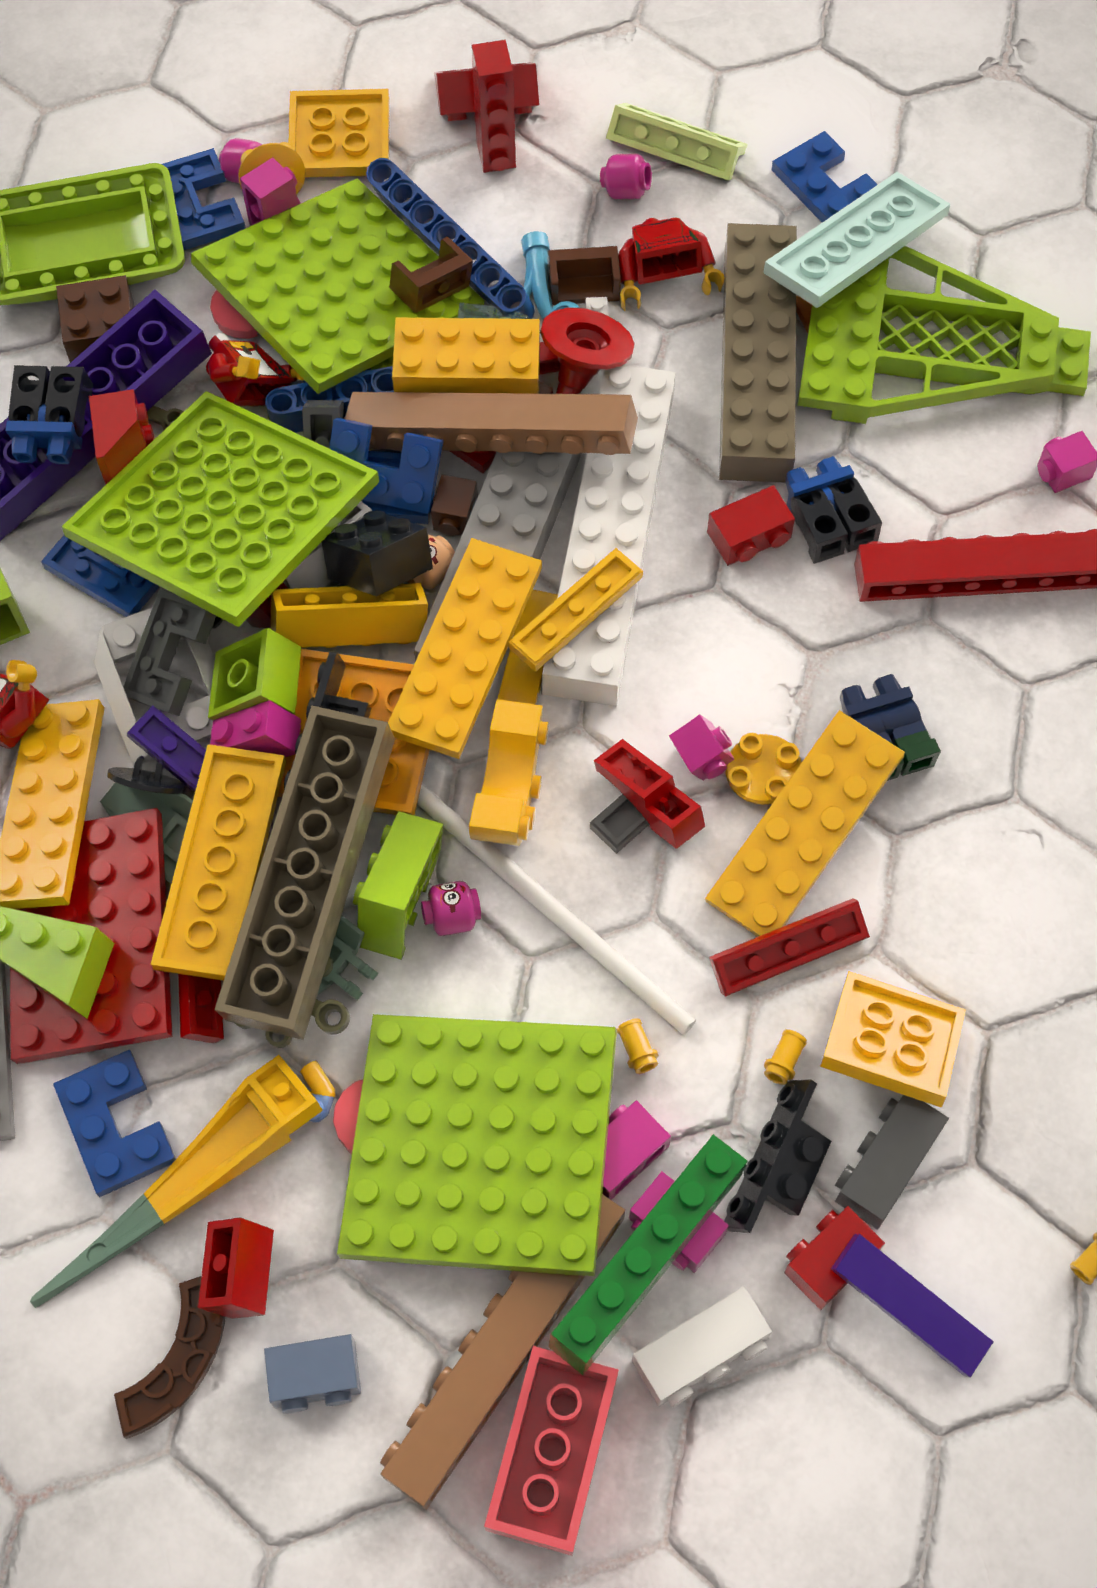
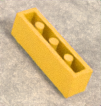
(349, 616)

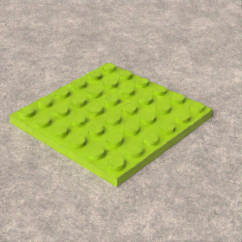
(321, 282)
(221, 507)
(480, 1145)

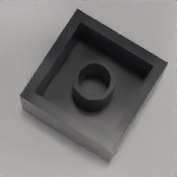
(377, 553)

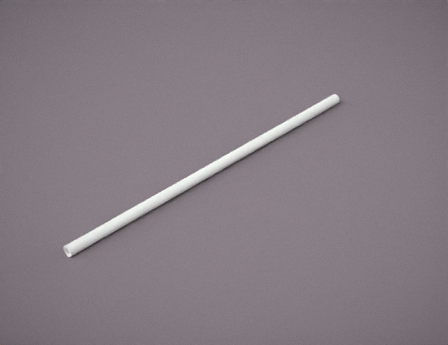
(555, 911)

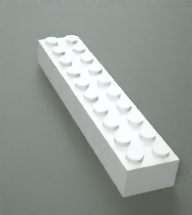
(610, 514)

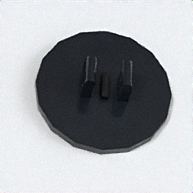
(146, 780)

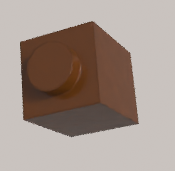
(453, 504)

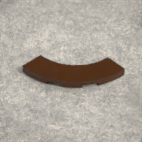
(181, 1370)

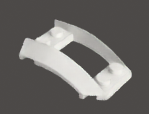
(120, 642)

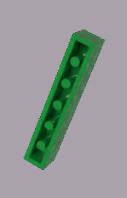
(647, 1254)

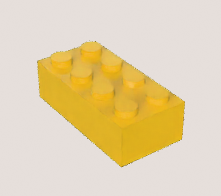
(466, 355)

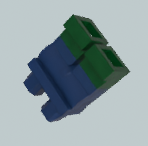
(894, 718)

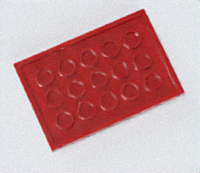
(124, 896)

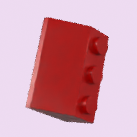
(456, 91)
(118, 430)

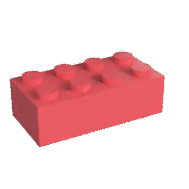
(551, 1452)

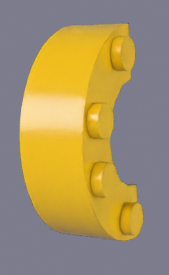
(503, 806)

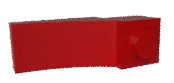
(652, 793)

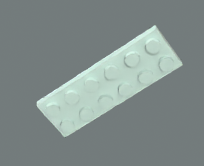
(856, 239)

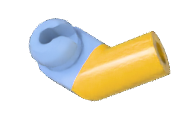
(320, 1088)

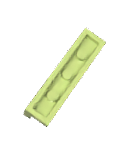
(675, 140)

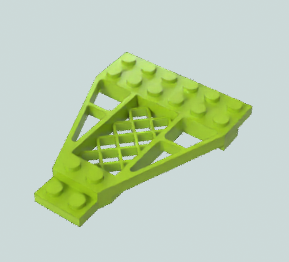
(847, 352)

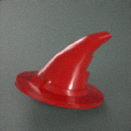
(584, 345)

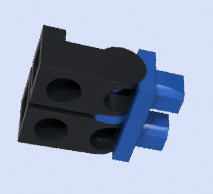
(47, 412)
(831, 510)

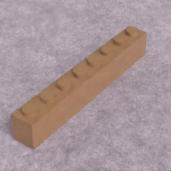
(500, 421)
(482, 1375)

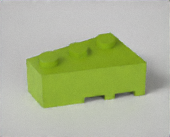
(396, 882)
(55, 955)

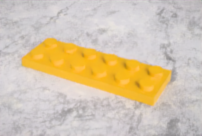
(464, 648)
(48, 805)
(805, 826)
(218, 861)

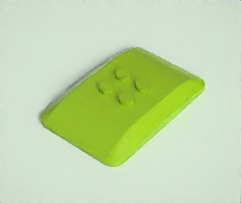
(88, 232)

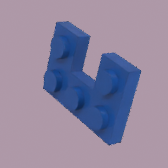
(805, 176)
(198, 223)
(404, 487)
(98, 577)
(106, 1155)

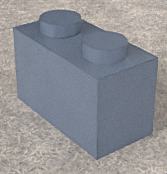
(312, 1373)

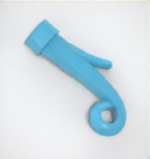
(535, 250)

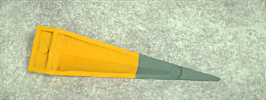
(241, 1134)

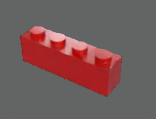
(494, 105)

